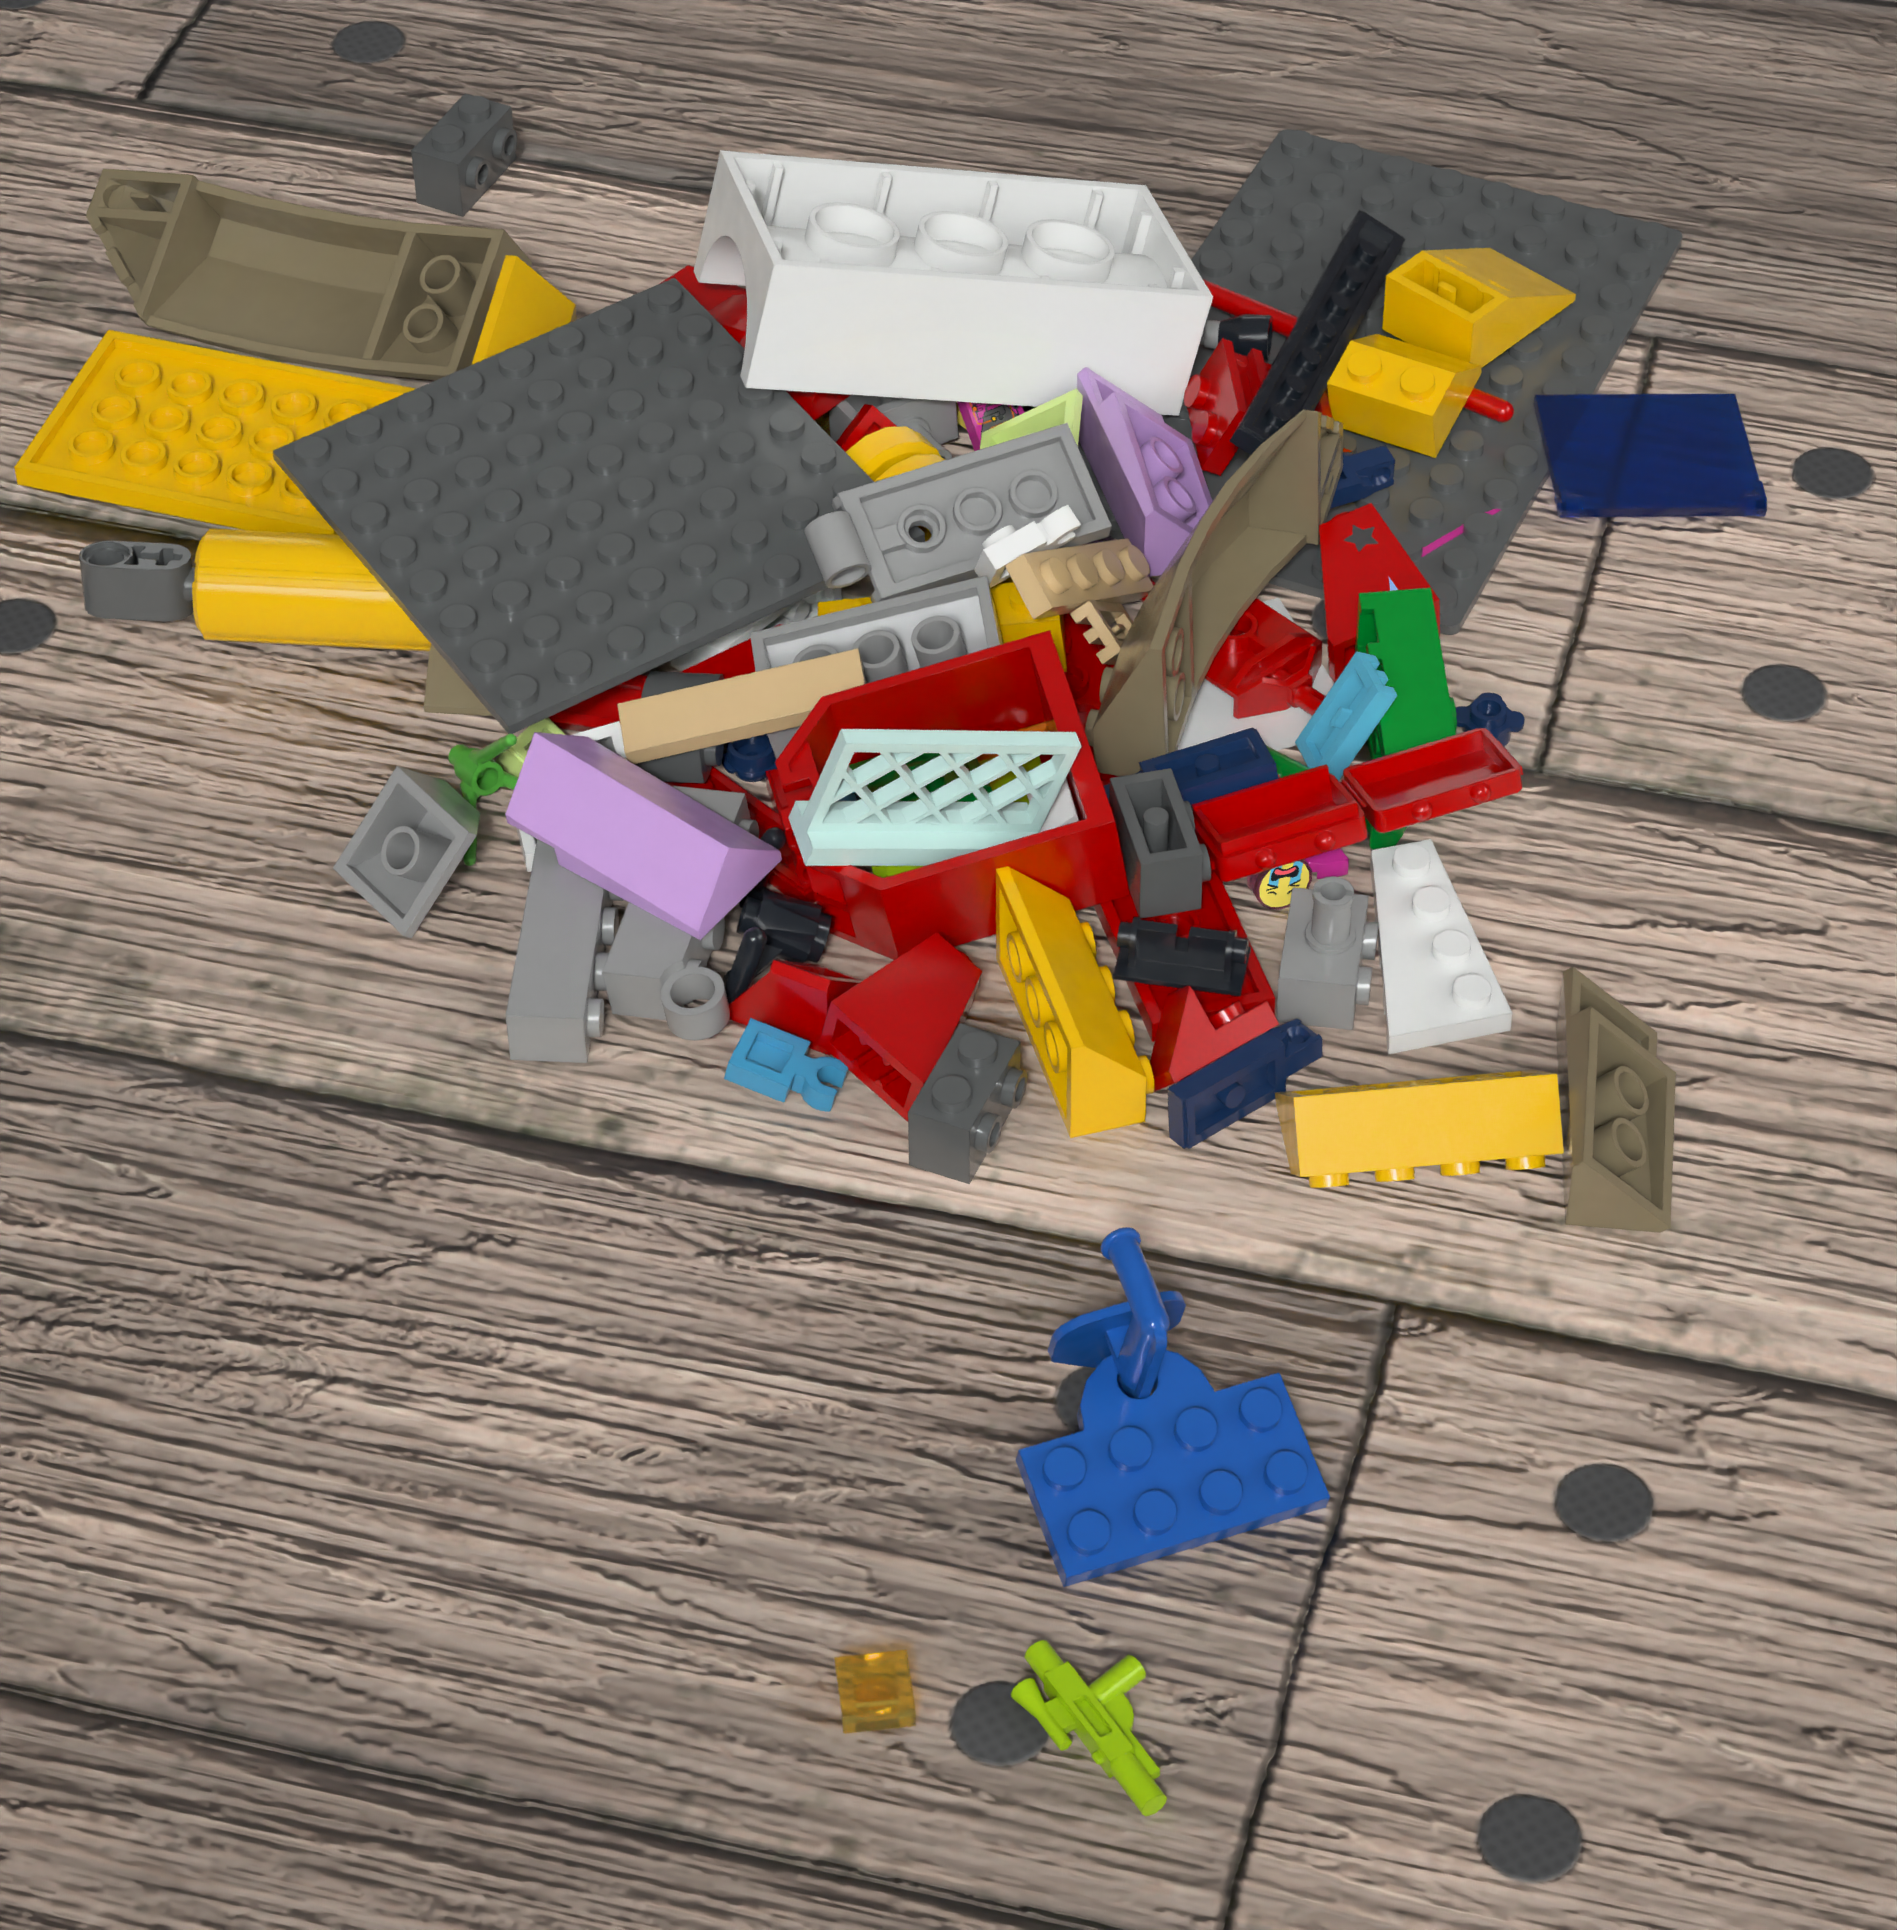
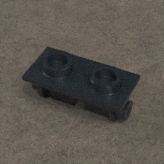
(1204, 961)

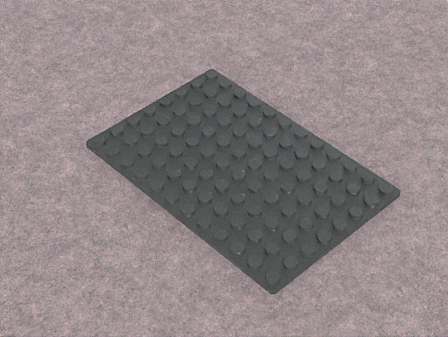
(1280, 241)

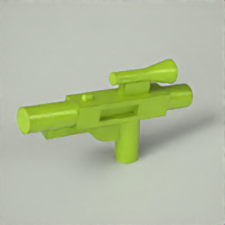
(1097, 1715)

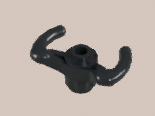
(774, 929)

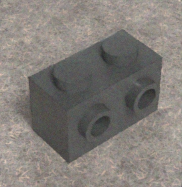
(464, 154)
(1158, 843)
(965, 1103)

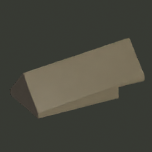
(1613, 1113)

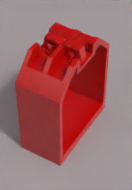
(956, 897)

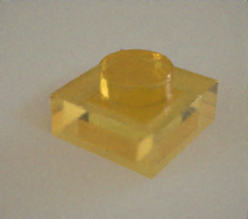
(875, 1691)

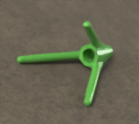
(481, 775)

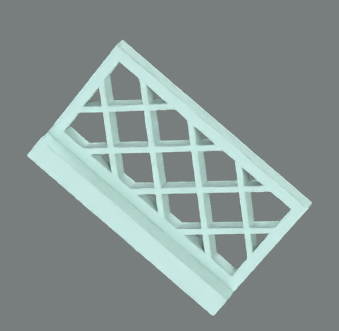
(935, 827)

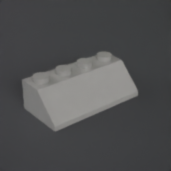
(889, 634)

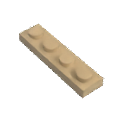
(1068, 577)

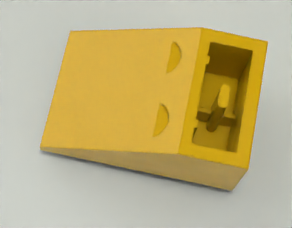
(1468, 302)

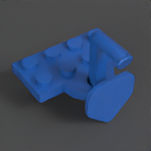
(1165, 1465)

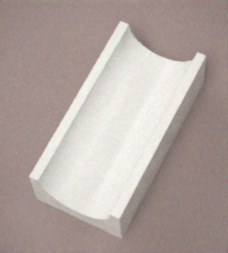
(950, 282)

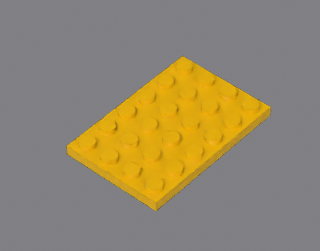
(191, 432)

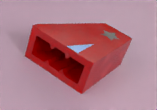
(1358, 558)

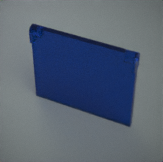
(1649, 455)

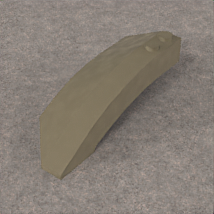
(298, 276)
(1221, 568)

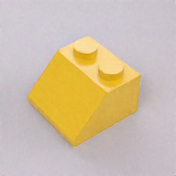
(1400, 392)

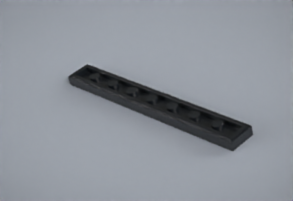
(1321, 330)

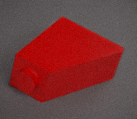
(902, 1019)

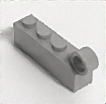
(559, 964)
(662, 968)

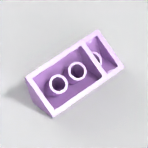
(1142, 468)
(635, 833)

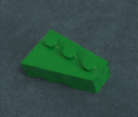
(1405, 639)

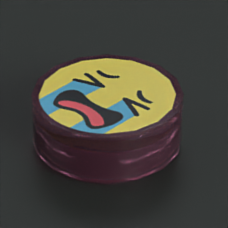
(1275, 886)

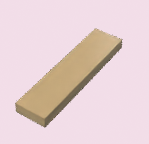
(733, 707)

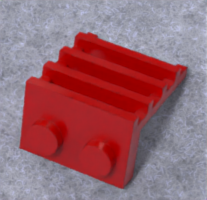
(1221, 397)

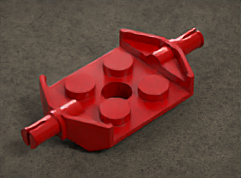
(1268, 664)

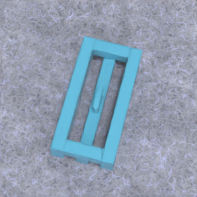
(1346, 715)

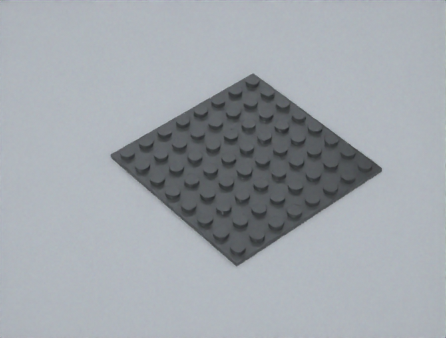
(582, 502)

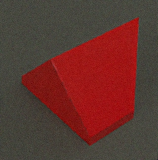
(793, 999)

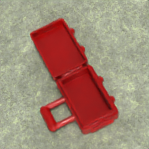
(1318, 814)

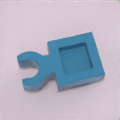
(778, 1062)

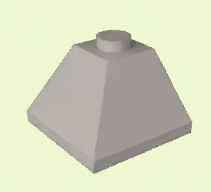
(408, 847)

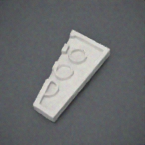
(1429, 955)

